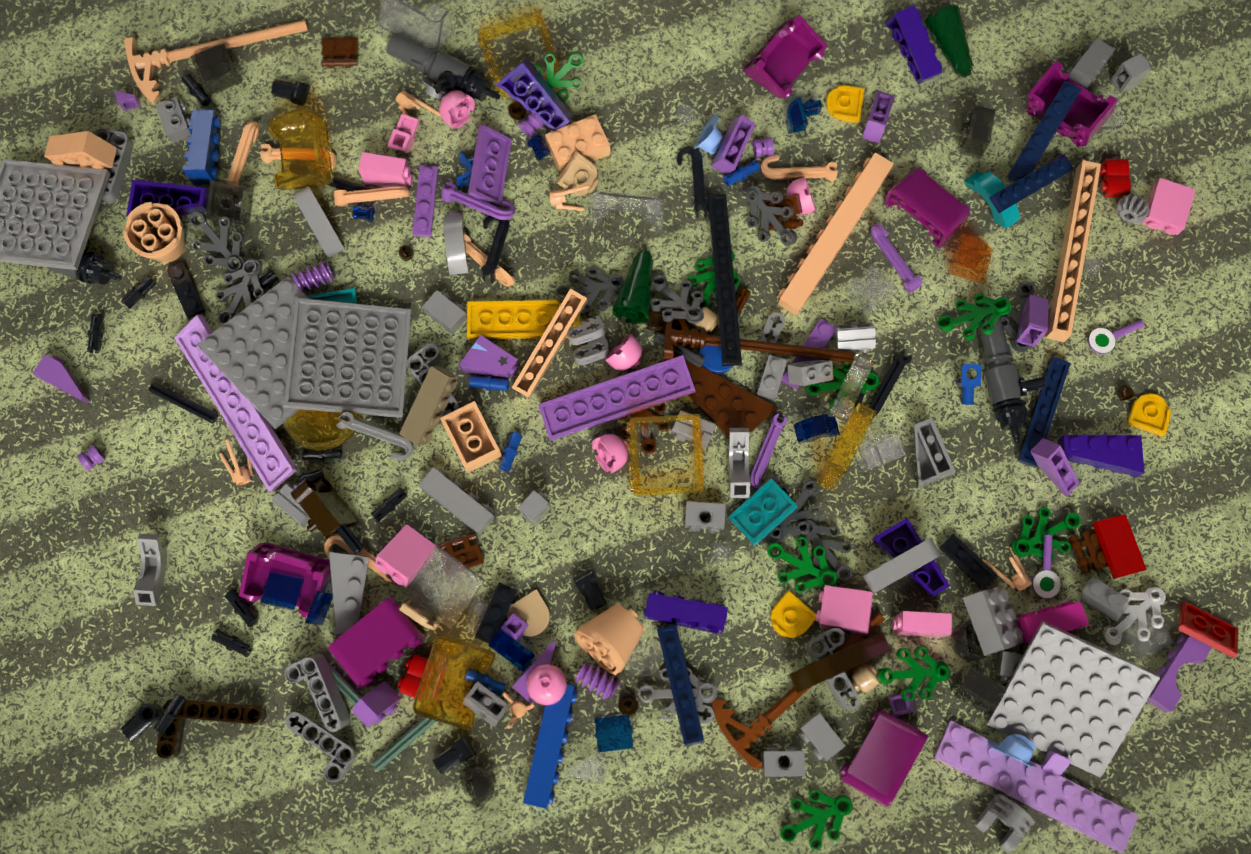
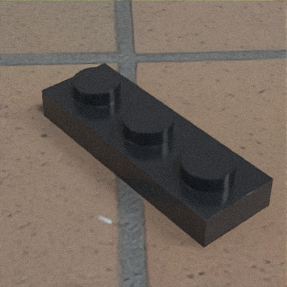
(185, 290)
(967, 561)
(496, 613)

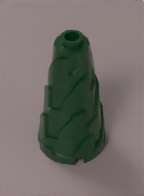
(950, 37)
(635, 292)

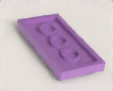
(489, 166)

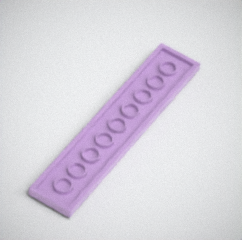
(243, 419)
(1037, 788)

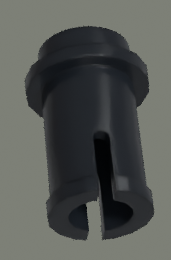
(314, 476)

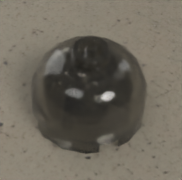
(965, 642)
(478, 784)

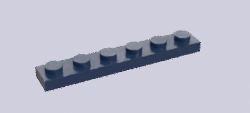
(1045, 131)
(1031, 183)
(1044, 409)
(680, 685)

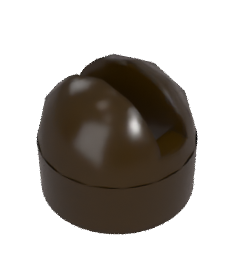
(403, 255)
(1125, 393)

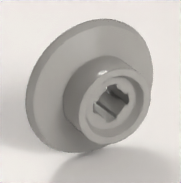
(429, 89)

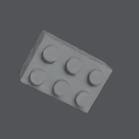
(993, 620)

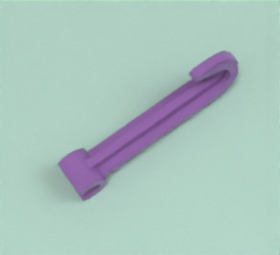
(449, 194)
(910, 281)
(766, 451)

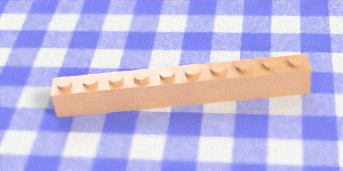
(836, 233)
(1073, 251)

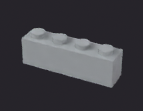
(456, 501)

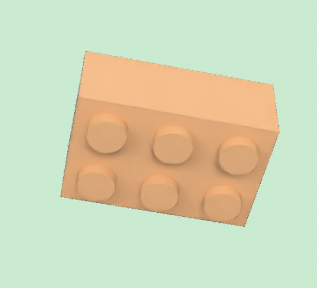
(583, 137)
(80, 150)
(471, 437)

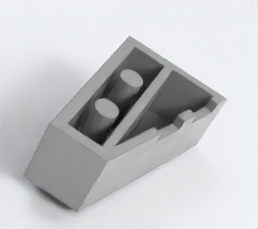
(1090, 63)
(930, 454)

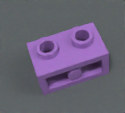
(376, 704)

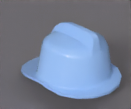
(710, 136)
(1017, 747)

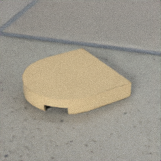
(579, 173)
(532, 611)
(419, 615)

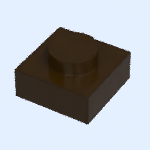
(656, 322)

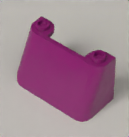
(785, 56)
(929, 205)
(281, 560)
(884, 758)

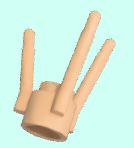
(407, 101)
(558, 197)
(240, 474)
(1020, 579)
(517, 709)

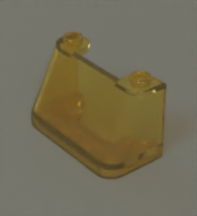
(302, 149)
(443, 681)

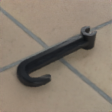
(698, 177)
(496, 248)
(888, 382)

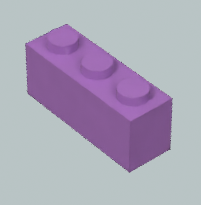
(733, 144)

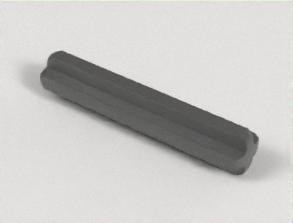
(688, 354)

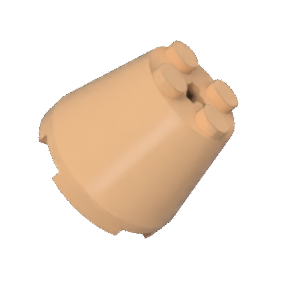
(155, 232)
(610, 637)

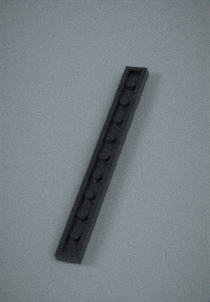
(724, 280)

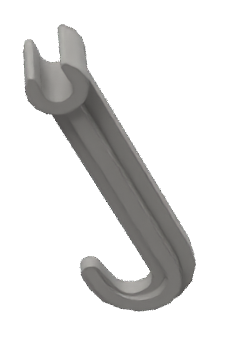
(377, 432)

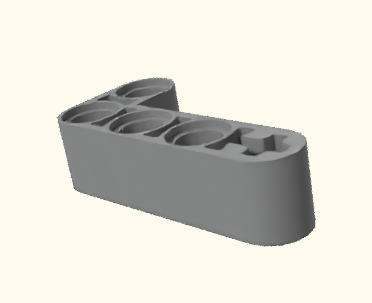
(120, 166)
(318, 221)
(426, 362)
(901, 565)
(826, 650)
(321, 694)
(320, 743)

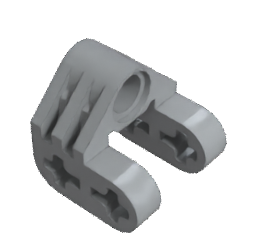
(592, 333)
(1010, 814)

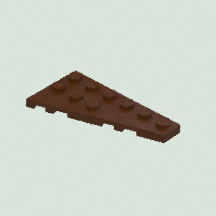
(725, 402)

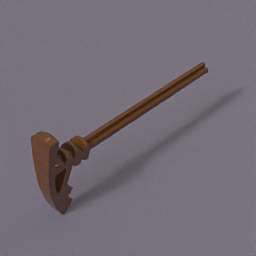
(702, 339)

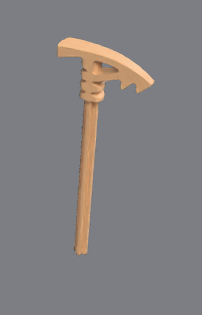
(166, 57)

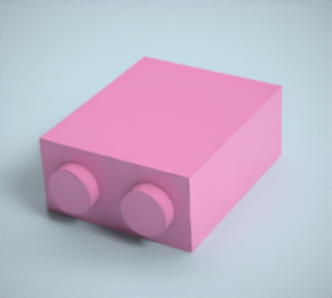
(384, 171)
(1169, 206)
(404, 556)
(845, 609)
(922, 624)

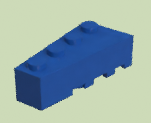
(202, 147)

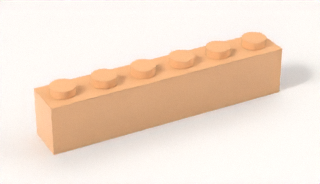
(549, 343)

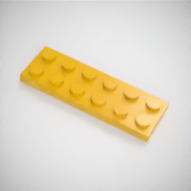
(510, 319)

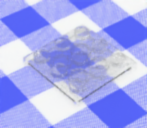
(444, 587)

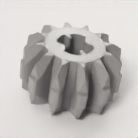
(1132, 209)

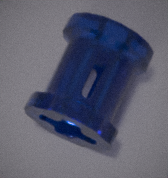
(538, 147)
(363, 212)

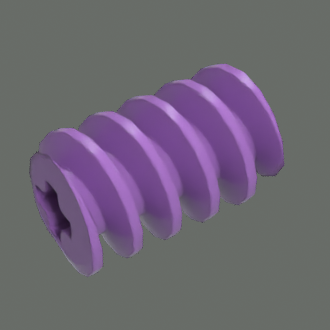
(313, 277)
(597, 680)

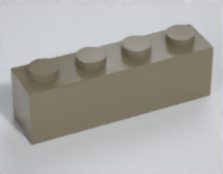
(428, 405)

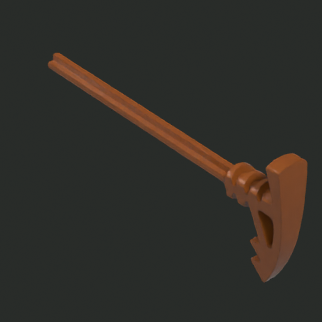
(742, 743)

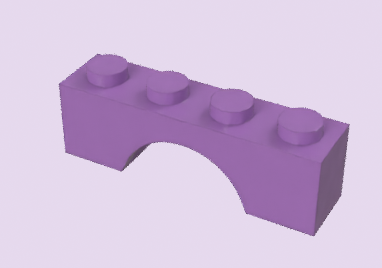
(1165, 693)

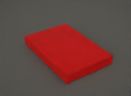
(1119, 546)
(1208, 629)

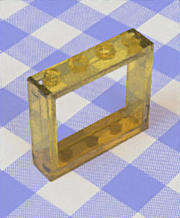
(510, 27)
(846, 447)
(634, 467)

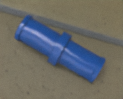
(741, 173)
(489, 383)
(510, 451)
(485, 680)

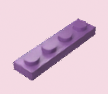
(425, 201)
(818, 339)

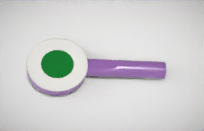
(1103, 341)
(1046, 583)

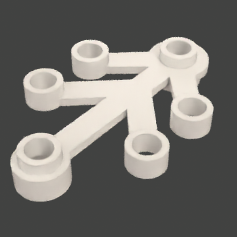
(1139, 612)

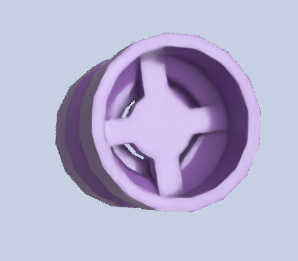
(530, 124)
(763, 147)
(91, 457)

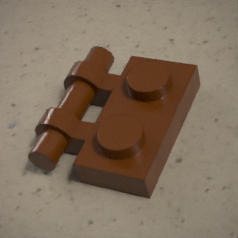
(340, 47)
(793, 201)
(1093, 549)
(470, 555)

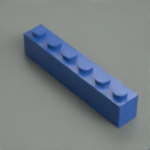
(548, 751)

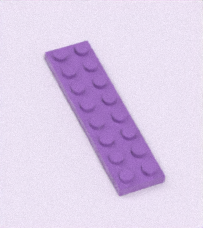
(616, 398)

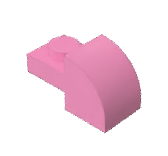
(403, 136)

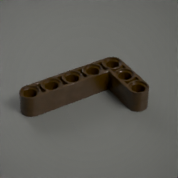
(839, 662)
(204, 713)

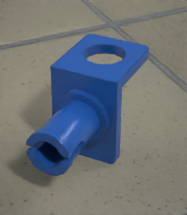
(467, 164)
(969, 384)

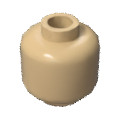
(709, 323)
(864, 677)

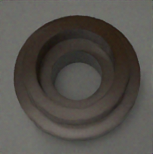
(517, 106)
(628, 711)

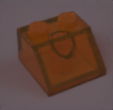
(970, 258)

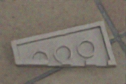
(348, 585)

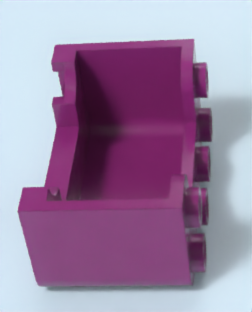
(1084, 117)
(375, 642)

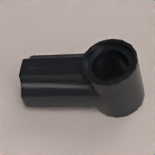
(295, 92)
(589, 587)
(141, 721)
(458, 753)

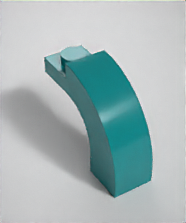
(986, 186)

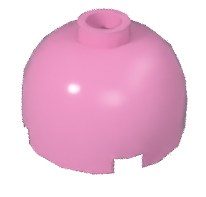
(455, 108)
(801, 187)
(626, 354)
(611, 452)
(546, 684)

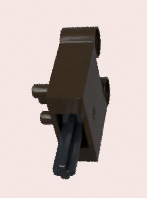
(327, 511)

